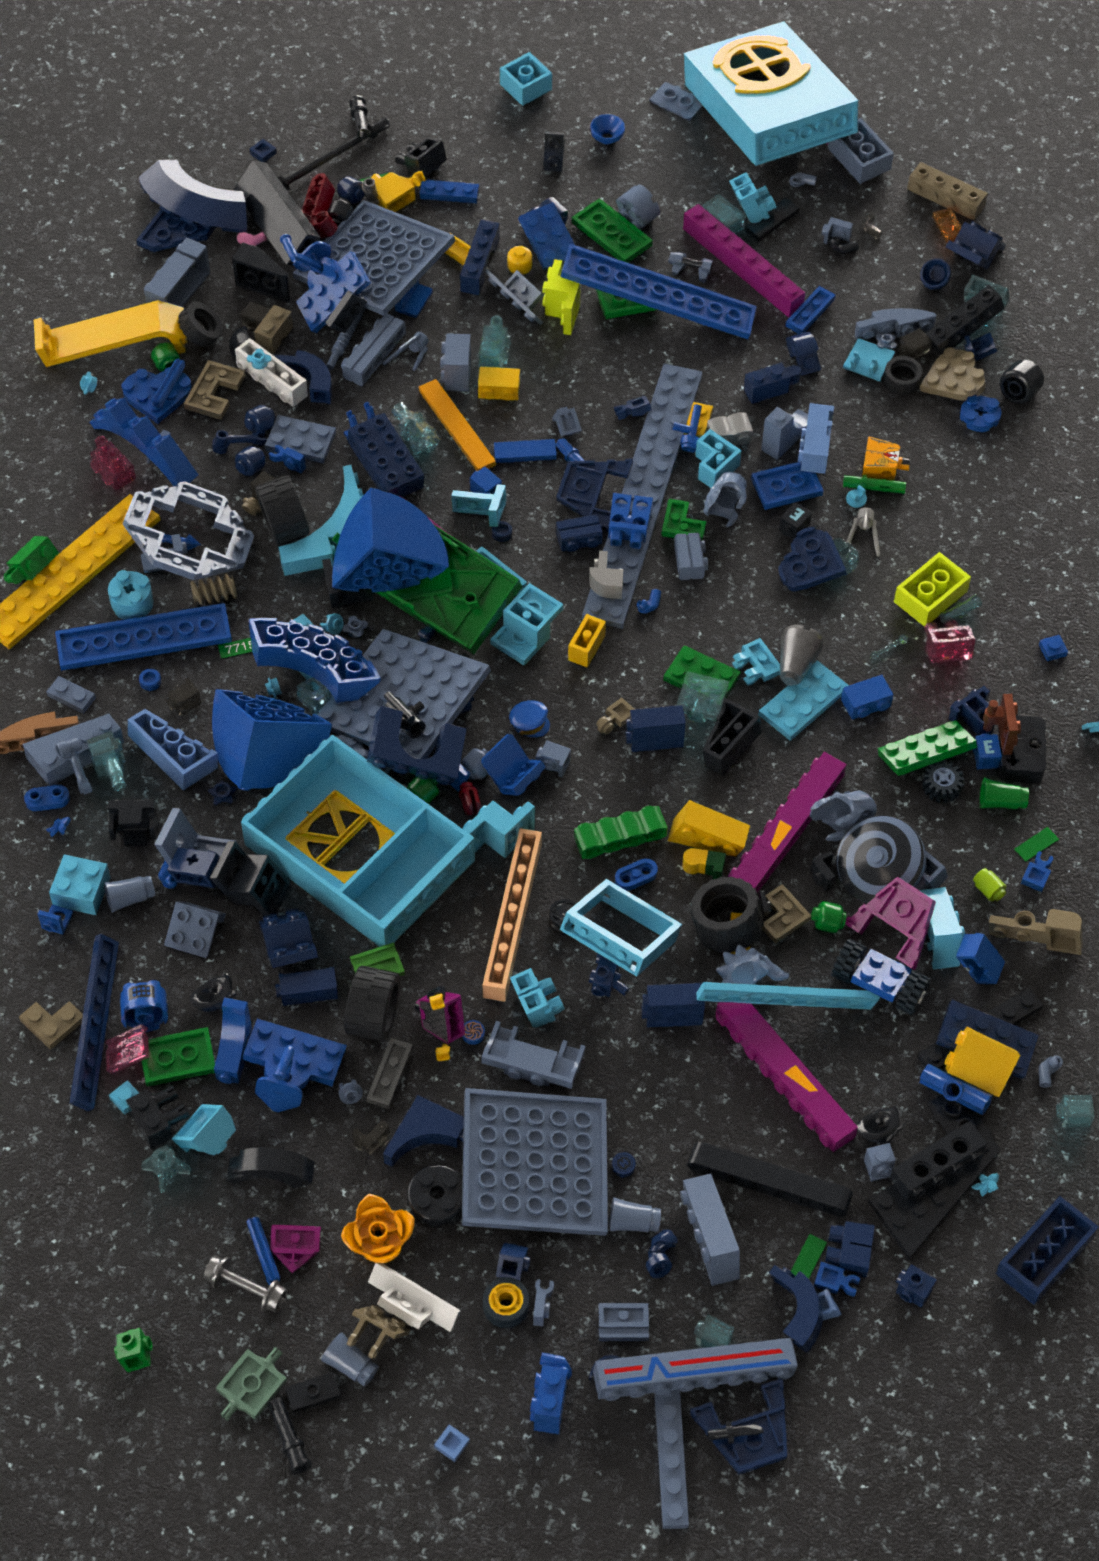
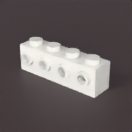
(275, 376)

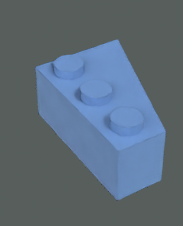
(816, 439)

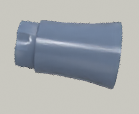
(128, 892)
(633, 1217)
(349, 1360)

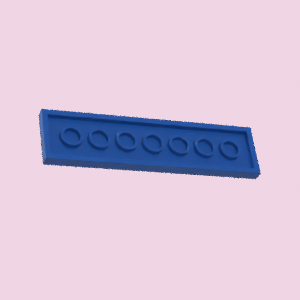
(143, 636)

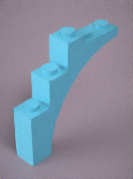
(318, 546)

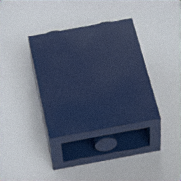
(656, 728)
(672, 1005)

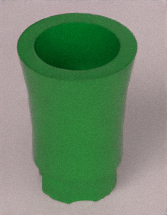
(1002, 795)

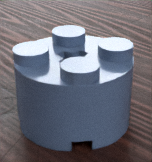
(637, 206)

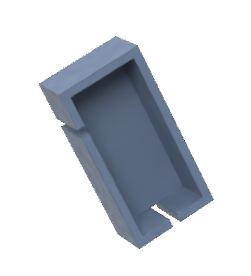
(180, 274)

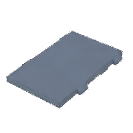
(676, 101)

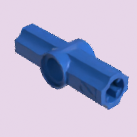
(968, 1095)

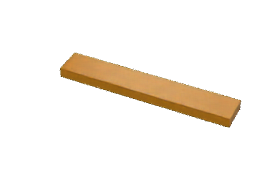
(457, 425)

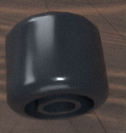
(1021, 381)

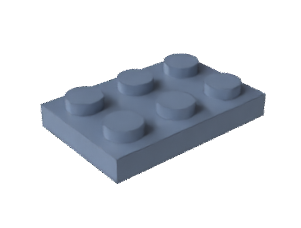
(302, 436)

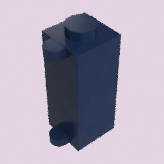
(307, 986)

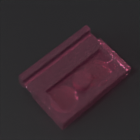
(127, 1049)

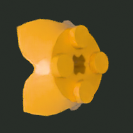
(376, 1215)

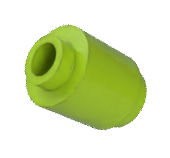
(989, 885)

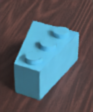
(944, 930)

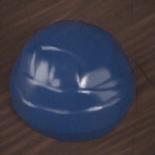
(935, 274)

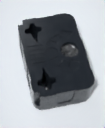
(1029, 756)

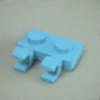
(761, 659)

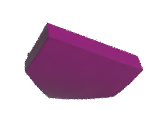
(295, 1244)

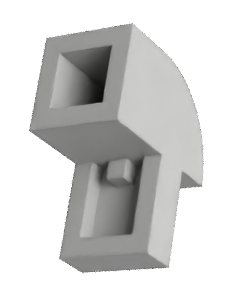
(604, 580)

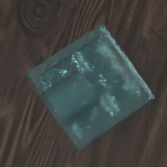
(702, 697)

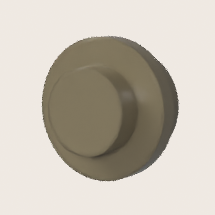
(251, 506)

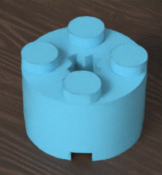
(130, 594)

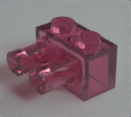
(111, 464)
(949, 643)

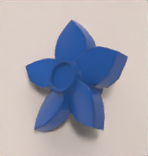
(59, 825)

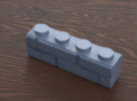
(373, 349)

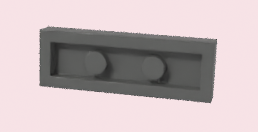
(389, 1073)

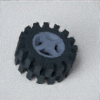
(941, 773)

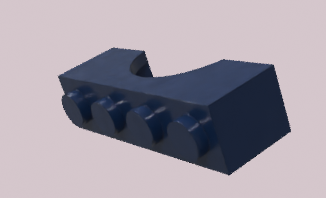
(484, 242)

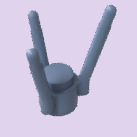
(415, 344)

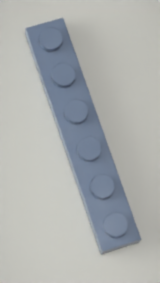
(671, 1460)

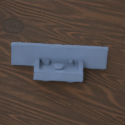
(521, 291)

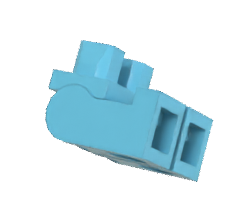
(753, 201)
(533, 997)

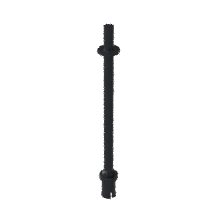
(374, 129)

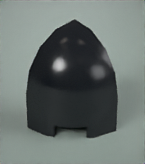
(237, 338)

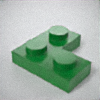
(677, 521)

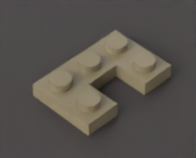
(202, 397)

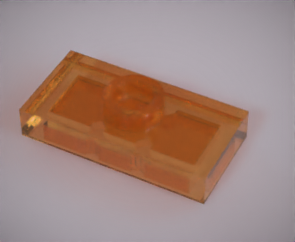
(947, 224)

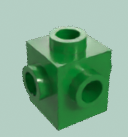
(133, 1350)

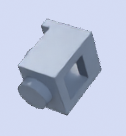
(554, 757)
(879, 1161)

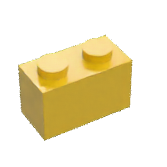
(498, 383)
(586, 640)

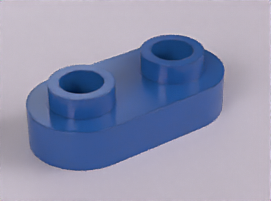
(47, 798)
(634, 874)

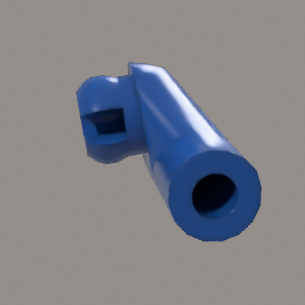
(651, 604)
(556, 1361)

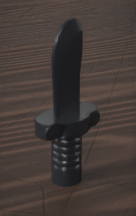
(730, 1432)

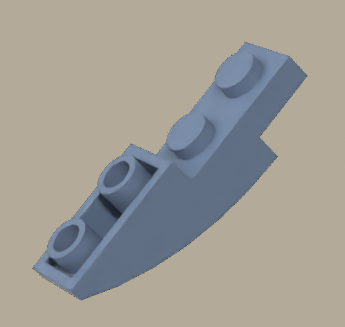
(900, 321)

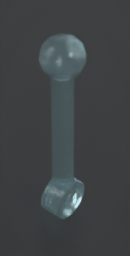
(902, 639)

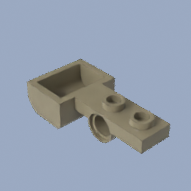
(1059, 933)

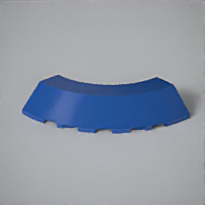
(315, 654)

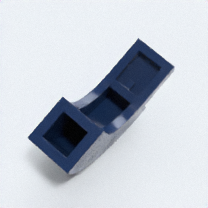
(314, 371)
(809, 1315)

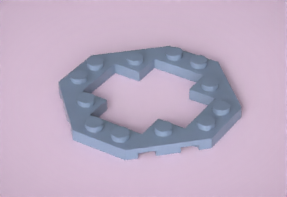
(165, 559)

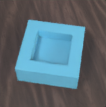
(121, 1094)

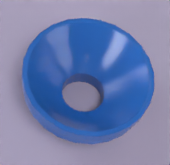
(607, 124)

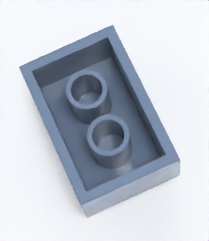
(862, 153)

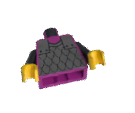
(442, 1017)

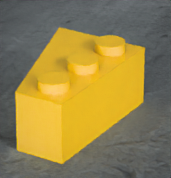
(708, 830)

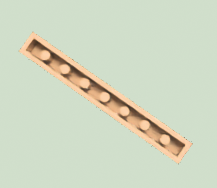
(512, 915)

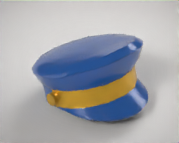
(530, 718)

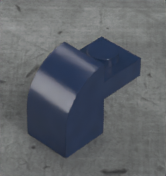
(805, 350)

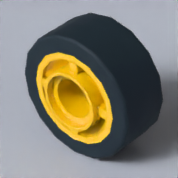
(506, 1315)

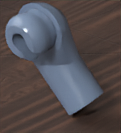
(1047, 1068)

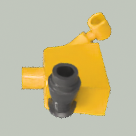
(392, 190)

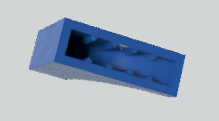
(233, 1040)

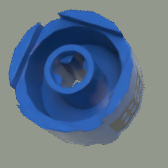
(143, 1004)

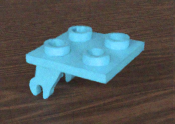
(868, 359)

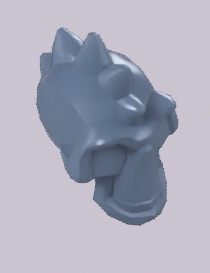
(748, 967)

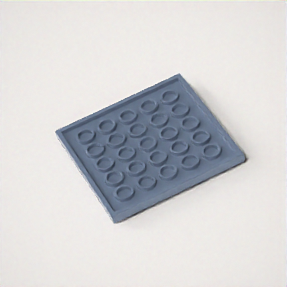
(390, 249)
(413, 674)
(534, 1162)

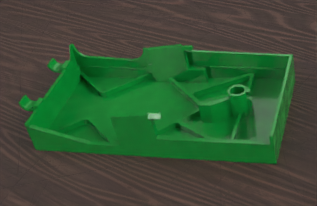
(462, 599)

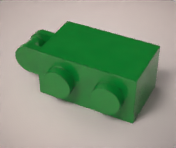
(30, 560)

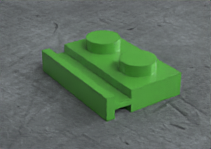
(380, 958)

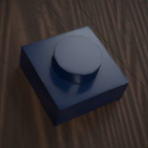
(263, 151)

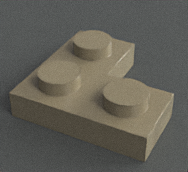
(788, 917)
(51, 1028)

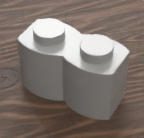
(733, 428)

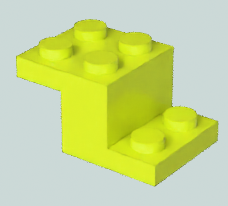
(561, 297)

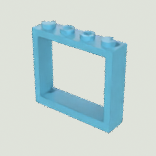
(612, 946)

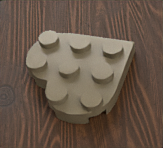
(954, 376)

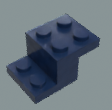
(976, 244)
(287, 938)

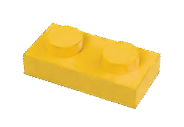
(705, 415)

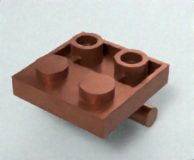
(1005, 718)

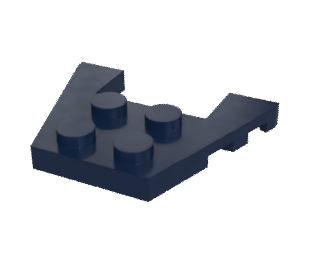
(584, 483)
(751, 1450)

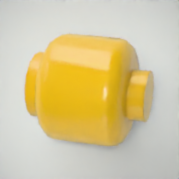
(519, 259)

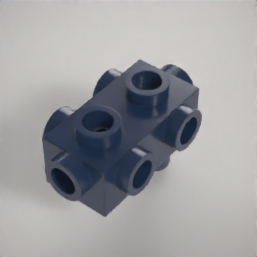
(606, 978)

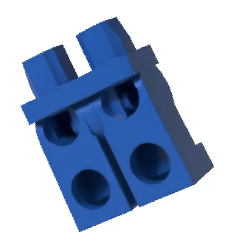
(627, 526)

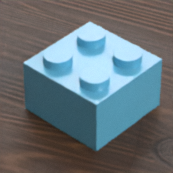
(525, 78)
(79, 884)

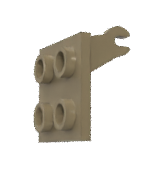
(390, 1327)

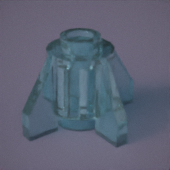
(165, 1165)

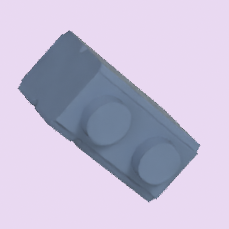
(689, 556)

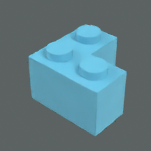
(716, 456)

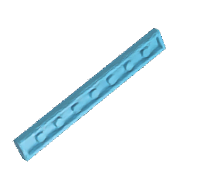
(786, 995)

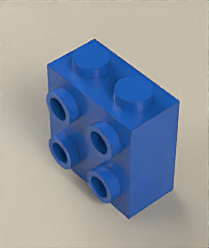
(550, 1393)

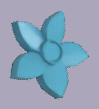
(987, 1184)

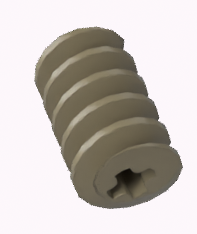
(213, 589)

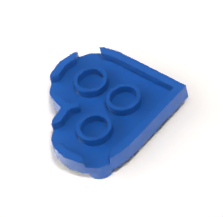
(142, 386)

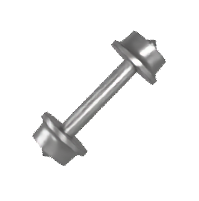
(217, 1271)

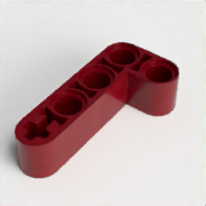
(317, 203)

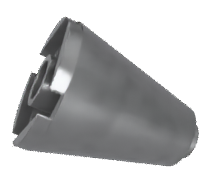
(798, 653)

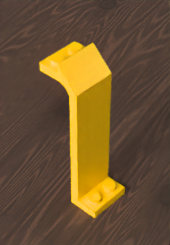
(109, 332)

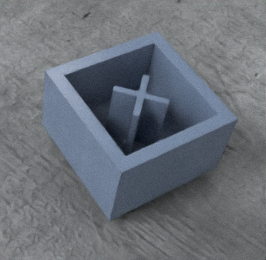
(456, 362)

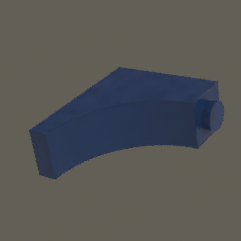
(424, 1125)

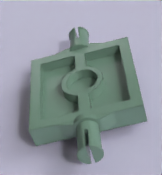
(251, 1384)

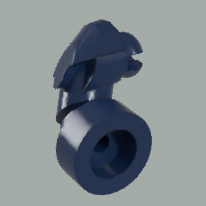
(658, 1262)

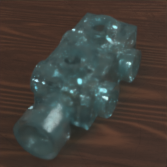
(416, 429)

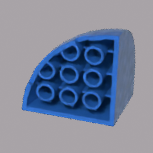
(387, 546)
(262, 737)

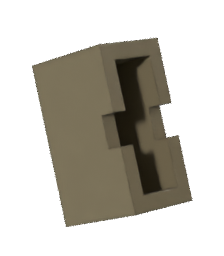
(273, 328)

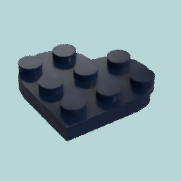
(811, 560)

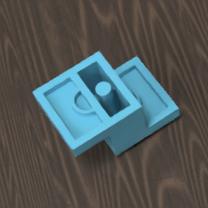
(526, 624)
(499, 827)

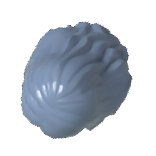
(724, 495)
(843, 811)

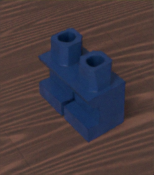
(855, 1247)

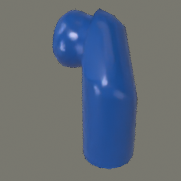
(165, 877)

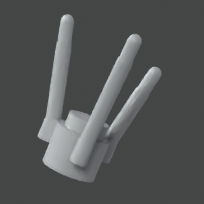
(865, 520)

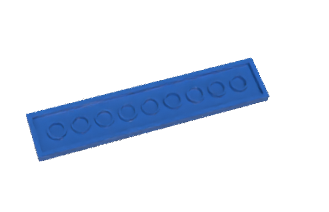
(658, 291)

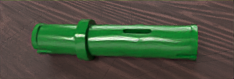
(874, 484)

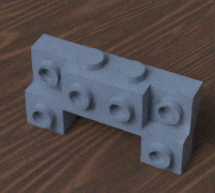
(531, 1061)

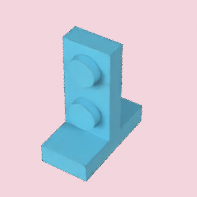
(481, 503)

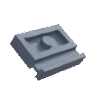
(623, 1322)

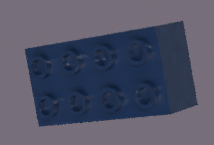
(385, 456)
(1047, 1250)

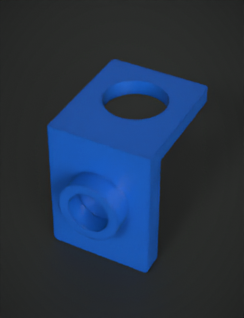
(53, 922)

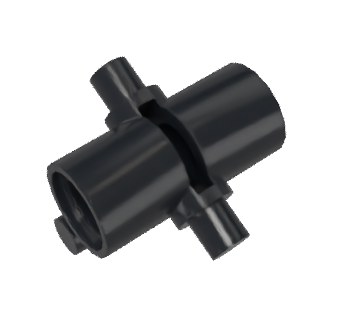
(410, 723)

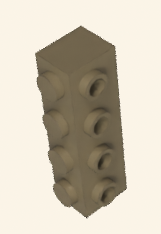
(947, 191)

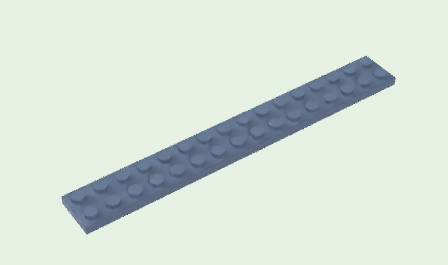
(648, 478)

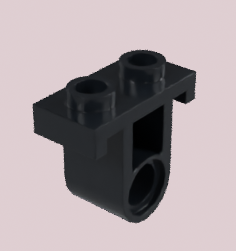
(554, 151)

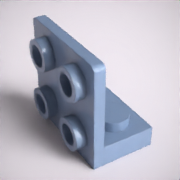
(192, 928)

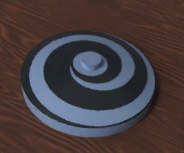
(877, 853)

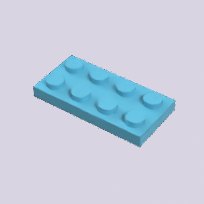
(802, 703)

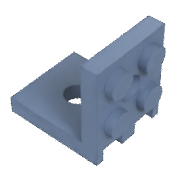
(179, 833)

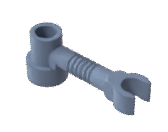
(70, 749)

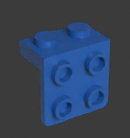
(511, 767)

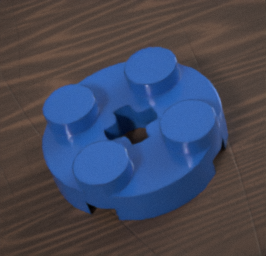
(984, 404)

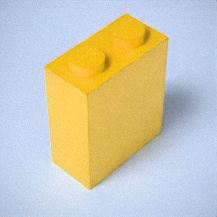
(981, 1061)

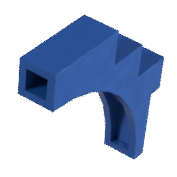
(160, 449)

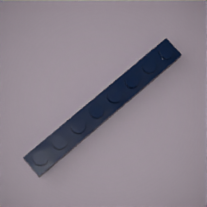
(94, 1023)

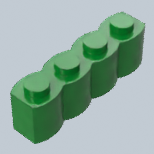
(620, 832)

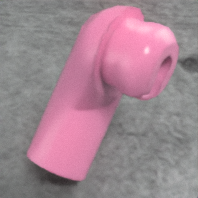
(251, 239)

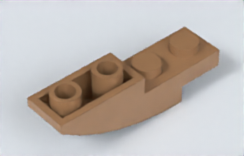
(31, 729)

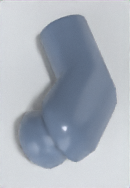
(802, 178)

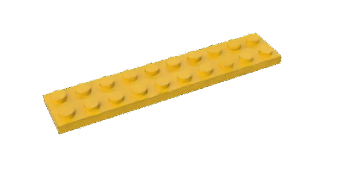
(66, 574)

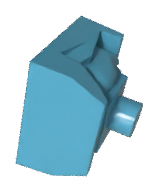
(206, 1130)

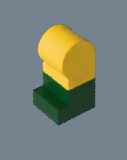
(703, 862)

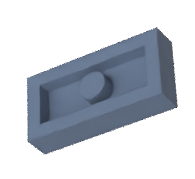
(71, 694)

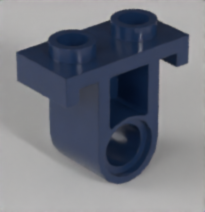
(972, 710)

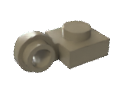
(617, 713)

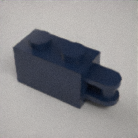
(770, 381)

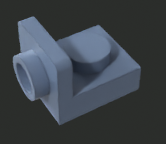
(837, 228)
(567, 421)

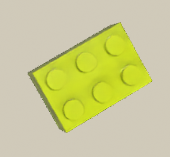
(932, 589)

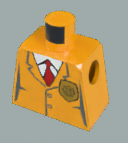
(883, 459)

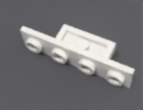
(410, 1300)

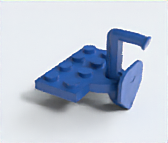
(326, 279)
(290, 1056)

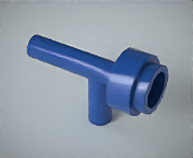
(689, 441)

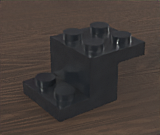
(250, 879)

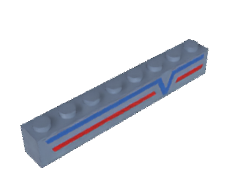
(694, 1369)

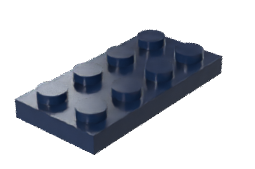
(1017, 1038)

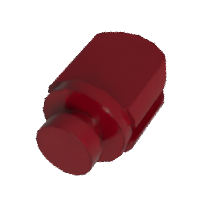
(469, 798)

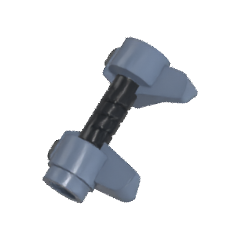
(680, 261)

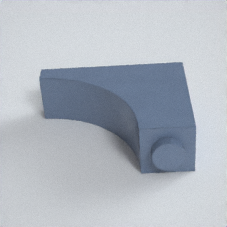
(782, 431)

